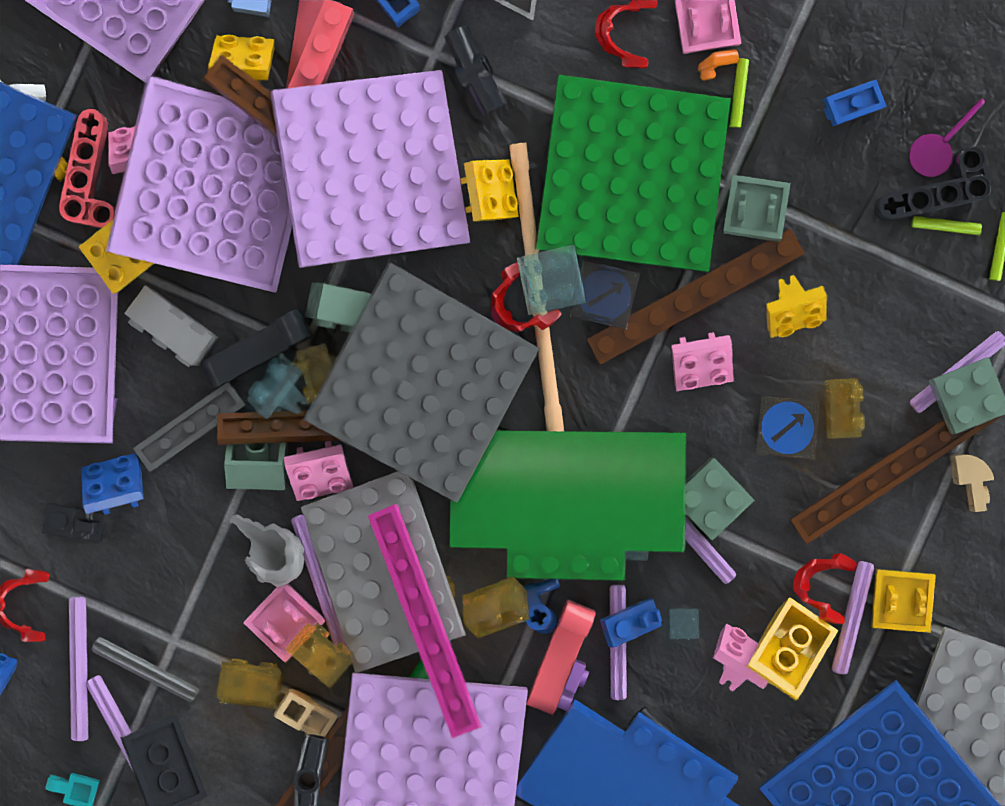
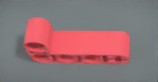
(90, 167)
(560, 656)

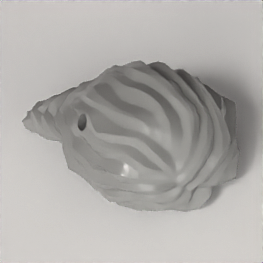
(274, 551)

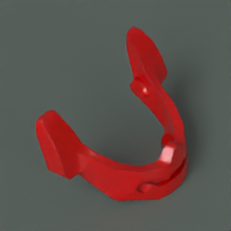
(604, 26)
(504, 318)
(31, 577)
(802, 585)

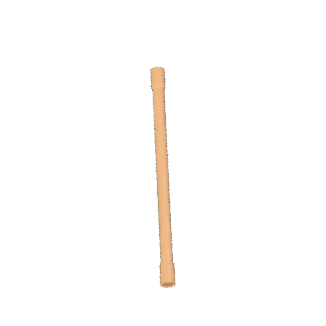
(521, 167)

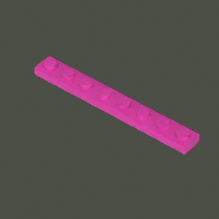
(424, 621)

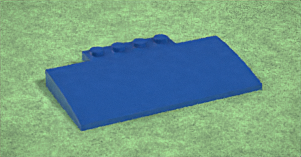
(602, 765)

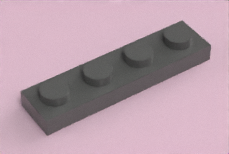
(188, 427)

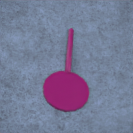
(931, 153)

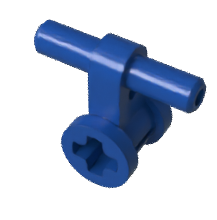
(537, 607)

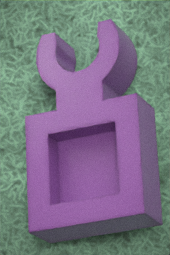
(576, 678)

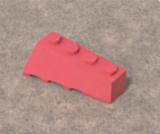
(317, 41)

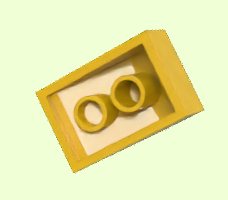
(791, 648)

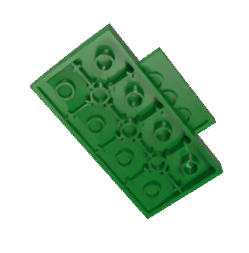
(574, 501)

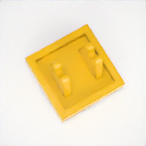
(249, 54)
(490, 190)
(113, 268)
(795, 308)
(903, 600)

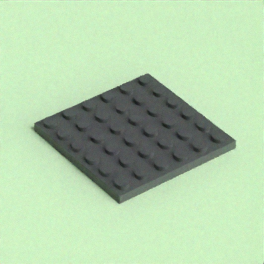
(421, 383)

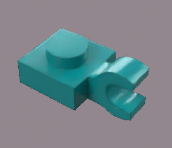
(78, 790)

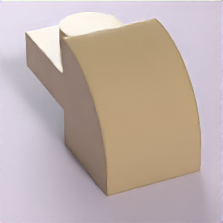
(972, 472)
(304, 714)

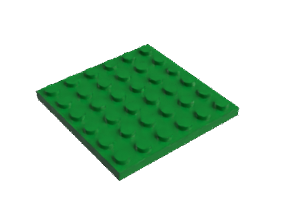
(633, 173)

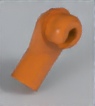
(716, 59)

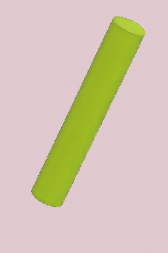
(739, 93)
(946, 225)
(999, 252)

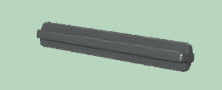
(145, 669)

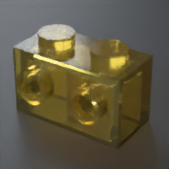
(316, 365)
(843, 408)
(495, 607)
(320, 654)
(250, 684)

